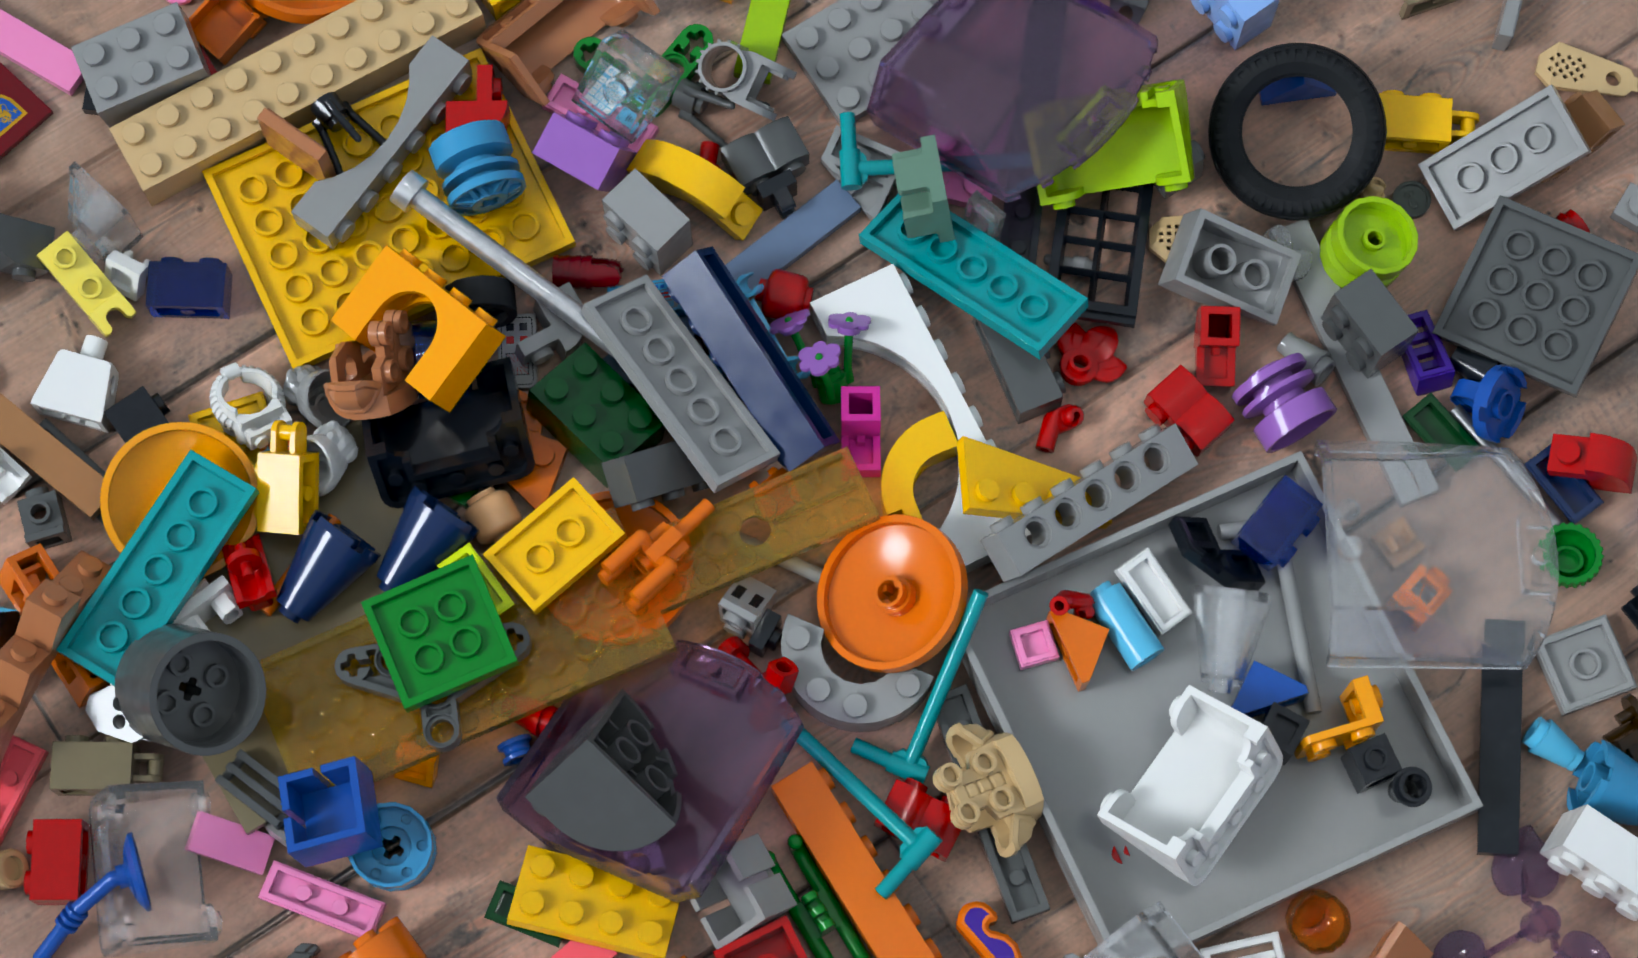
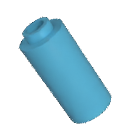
(1126, 625)

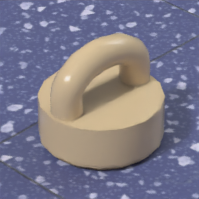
(12, 868)

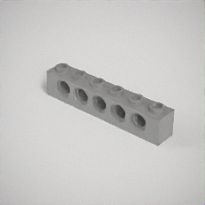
(1168, 460)

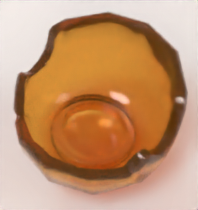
(1318, 921)

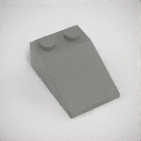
(1229, 267)

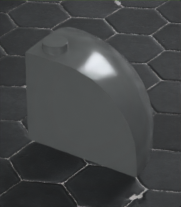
(610, 782)

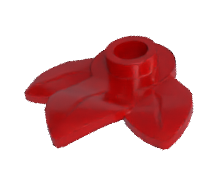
(1093, 351)

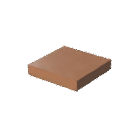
(296, 145)

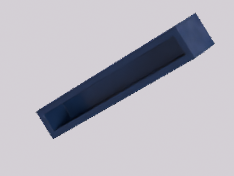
(749, 358)

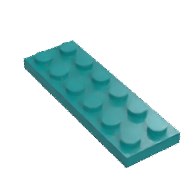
(980, 279)
(159, 564)

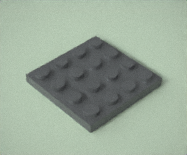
(1538, 295)

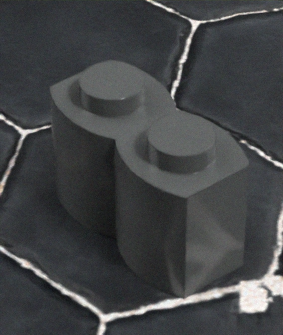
(765, 154)

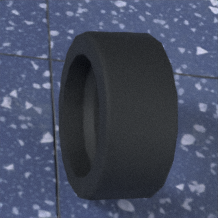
(490, 293)

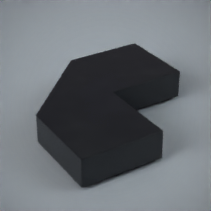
(1201, 548)

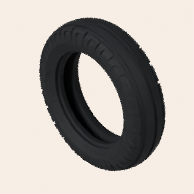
(1283, 62)

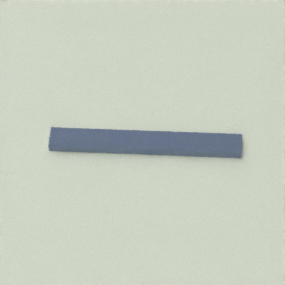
(785, 242)

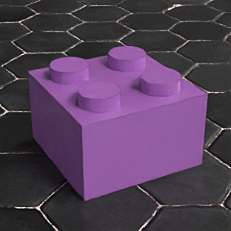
(583, 151)

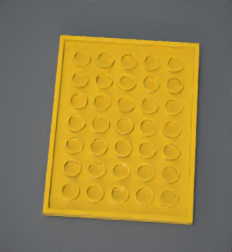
(308, 281)

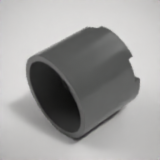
(221, 694)

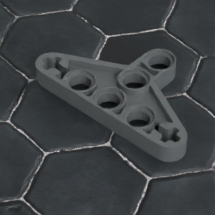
(431, 713)

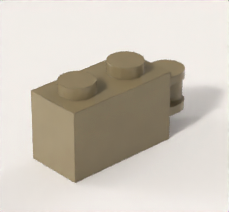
(88, 766)

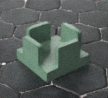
(929, 209)

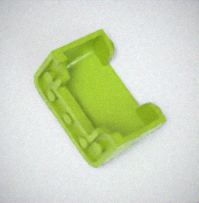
(1145, 150)

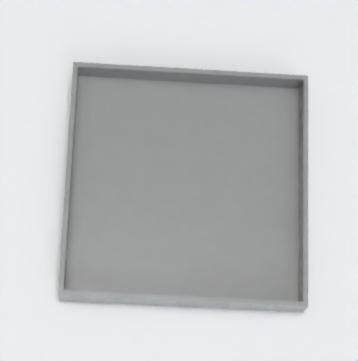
(1109, 734)

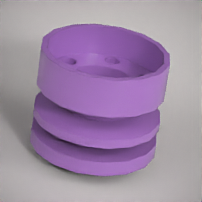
(1281, 397)

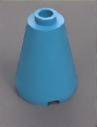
(1607, 783)

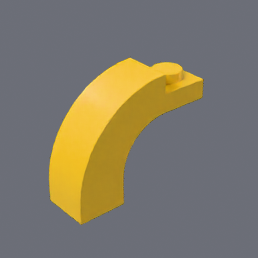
(698, 183)
(913, 453)

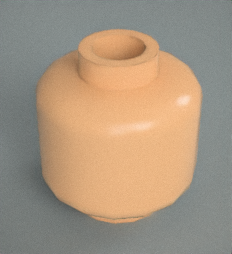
(492, 514)

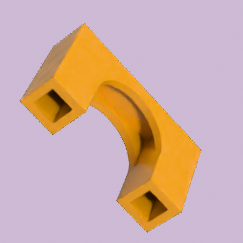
(462, 337)

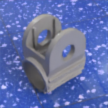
(751, 80)

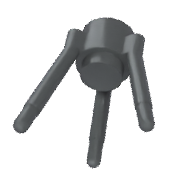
(693, 99)

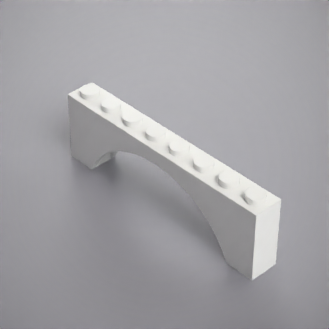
(902, 337)

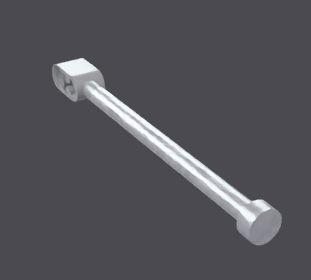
(412, 193)

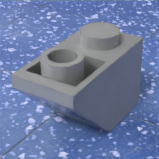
(745, 605)

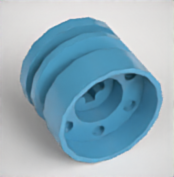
(477, 167)
(417, 859)

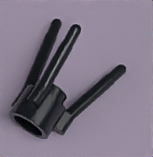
(335, 115)

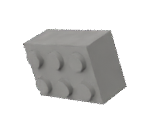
(141, 63)

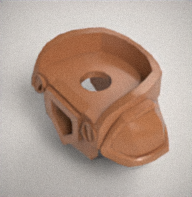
(374, 380)

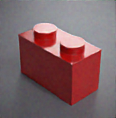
(57, 861)

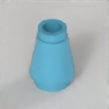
(1551, 743)

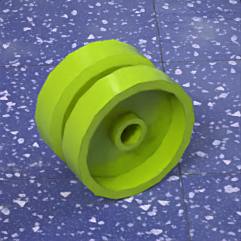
(1369, 236)

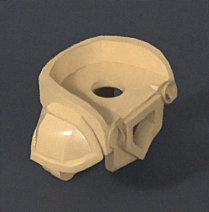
(992, 778)

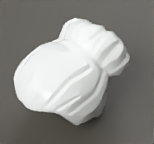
(335, 451)

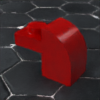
(488, 104)
(1215, 345)
(1600, 459)

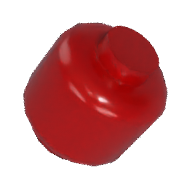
(784, 293)

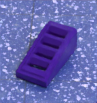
(1432, 374)

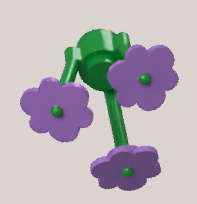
(821, 358)

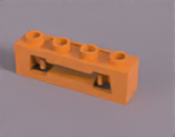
(19, 578)

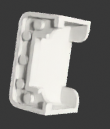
(1196, 787)

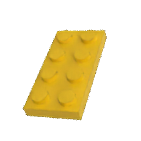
(590, 906)

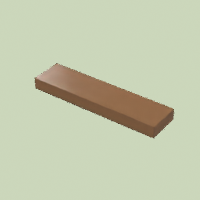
(50, 459)

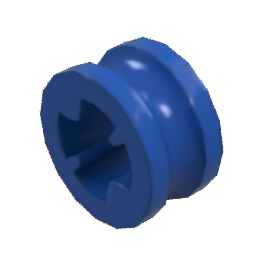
(515, 749)

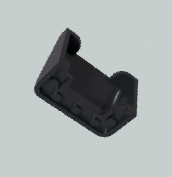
(453, 452)

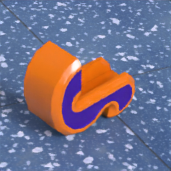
(974, 925)

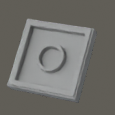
(1584, 665)

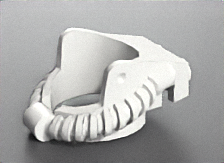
(254, 428)

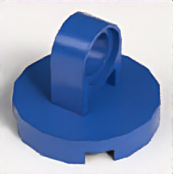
(1493, 401)

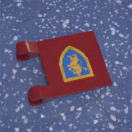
(19, 111)

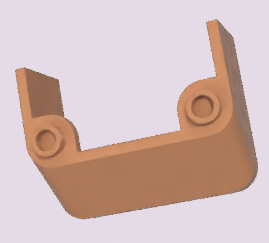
(544, 32)

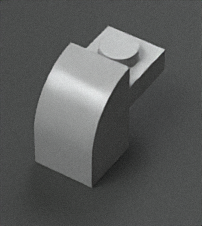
(555, 335)

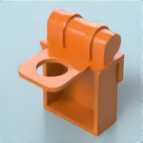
(226, 26)

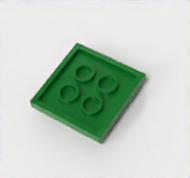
(439, 633)

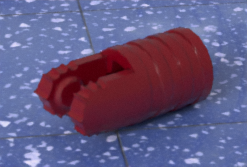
(585, 271)

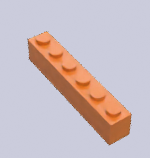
(849, 865)

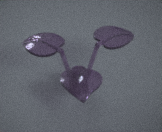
(1529, 877)

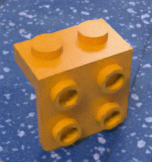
(1362, 709)

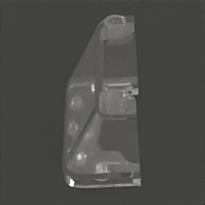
(161, 824)

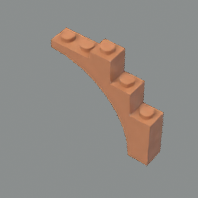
(41, 628)

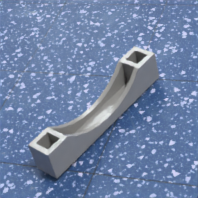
(337, 202)

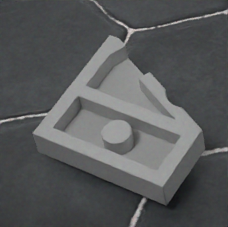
(877, 189)

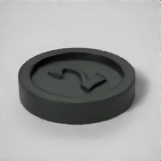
(1413, 198)

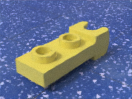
(84, 282)

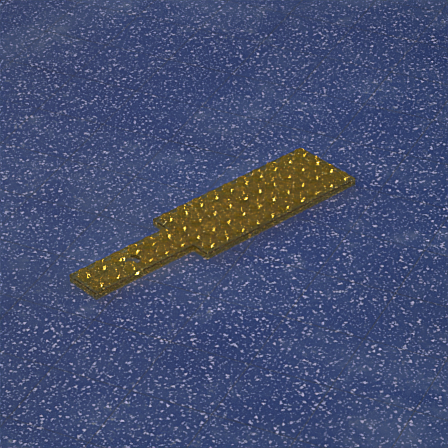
(575, 639)

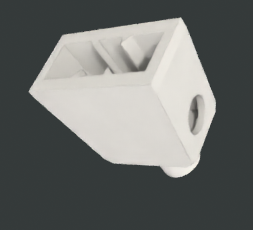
(79, 386)

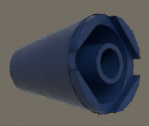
(422, 539)
(323, 567)

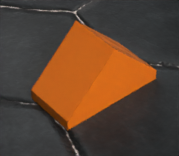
(1079, 645)

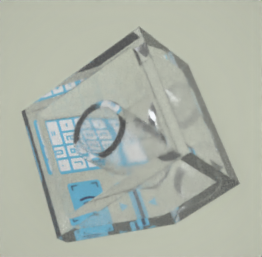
(626, 84)
(98, 217)

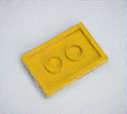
(554, 545)

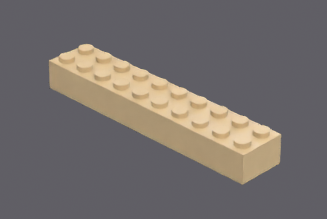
(340, 53)

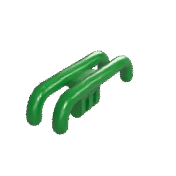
(818, 909)

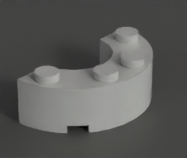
(842, 702)

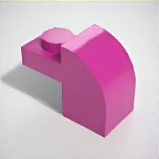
(862, 427)

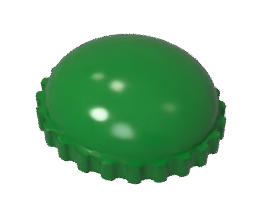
(1578, 554)

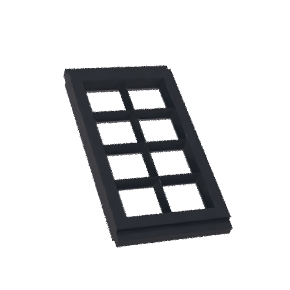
(1100, 311)

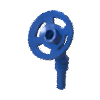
(75, 912)

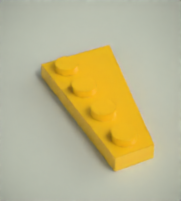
(1001, 482)

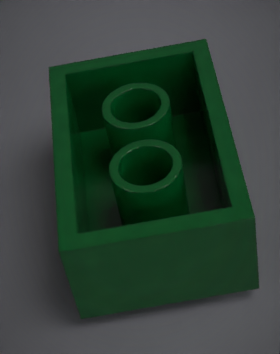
(593, 411)

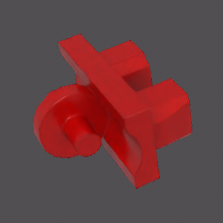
(250, 574)

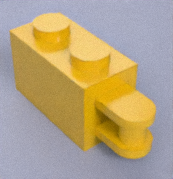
(1423, 122)
(286, 481)

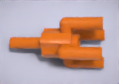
(653, 555)

